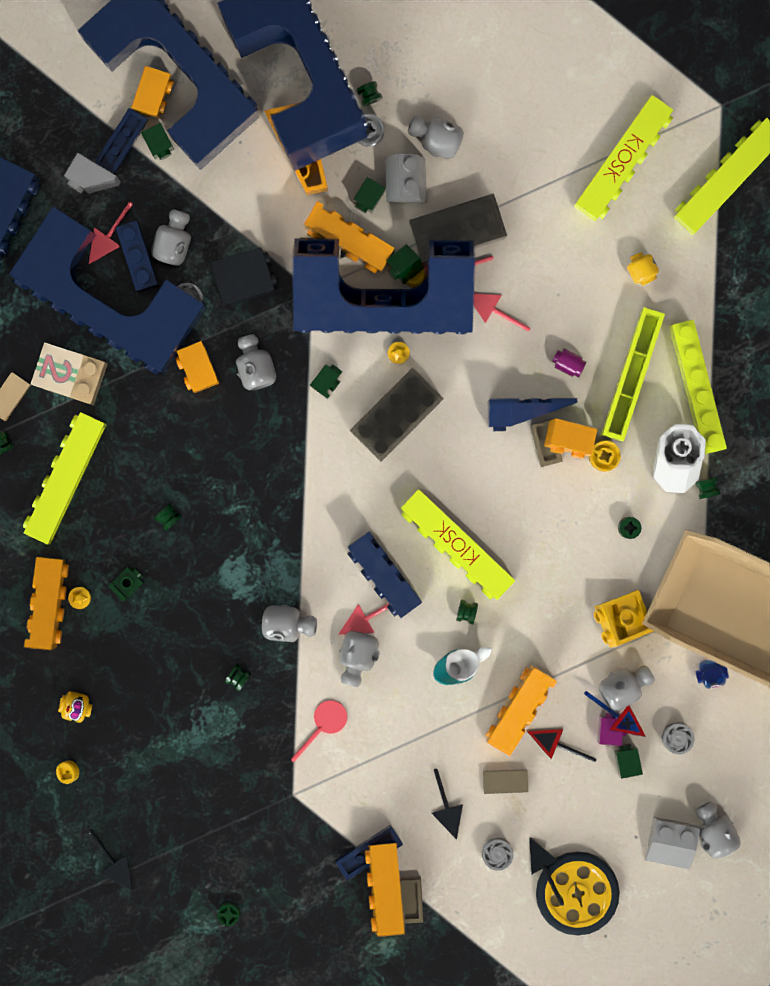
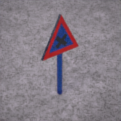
(625, 722)

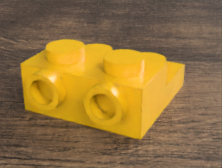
(622, 619)

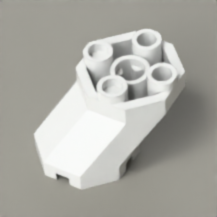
(679, 458)

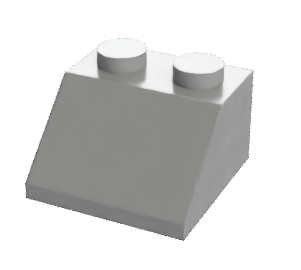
(88, 176)
(405, 178)
(672, 842)

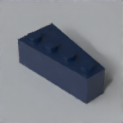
(384, 574)

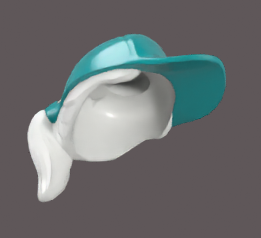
(459, 665)

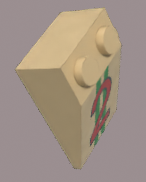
(69, 373)

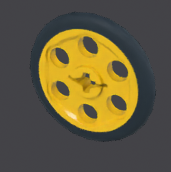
(607, 900)

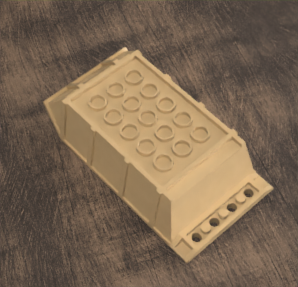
(716, 605)

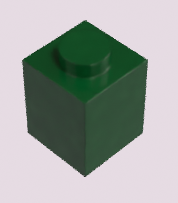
(158, 142)
(368, 196)
(404, 264)
(628, 761)

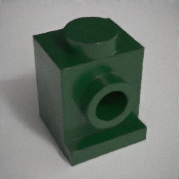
(326, 380)
(125, 592)

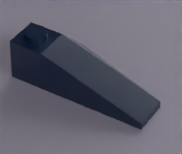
(510, 412)

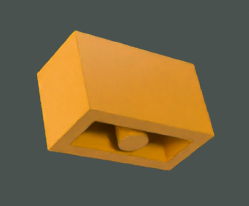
(152, 92)
(197, 367)
(570, 437)

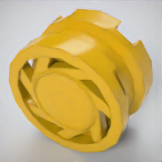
(605, 456)

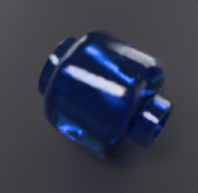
(711, 674)

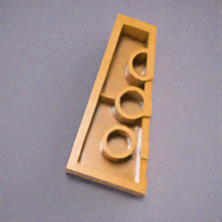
(310, 176)
(352, 239)
(46, 603)
(520, 709)
(386, 889)

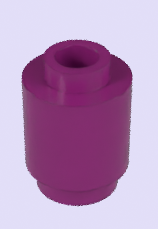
(569, 363)

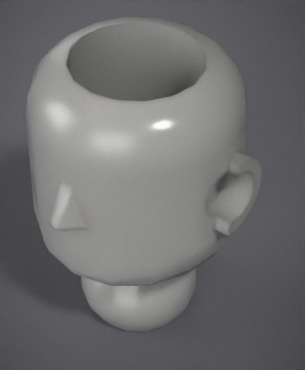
(437, 136)
(171, 240)
(254, 365)
(285, 624)
(358, 655)
(624, 688)
(717, 832)

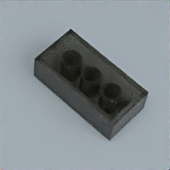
(470, 220)
(396, 414)

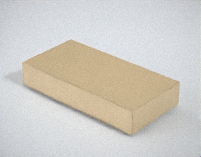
(11, 394)

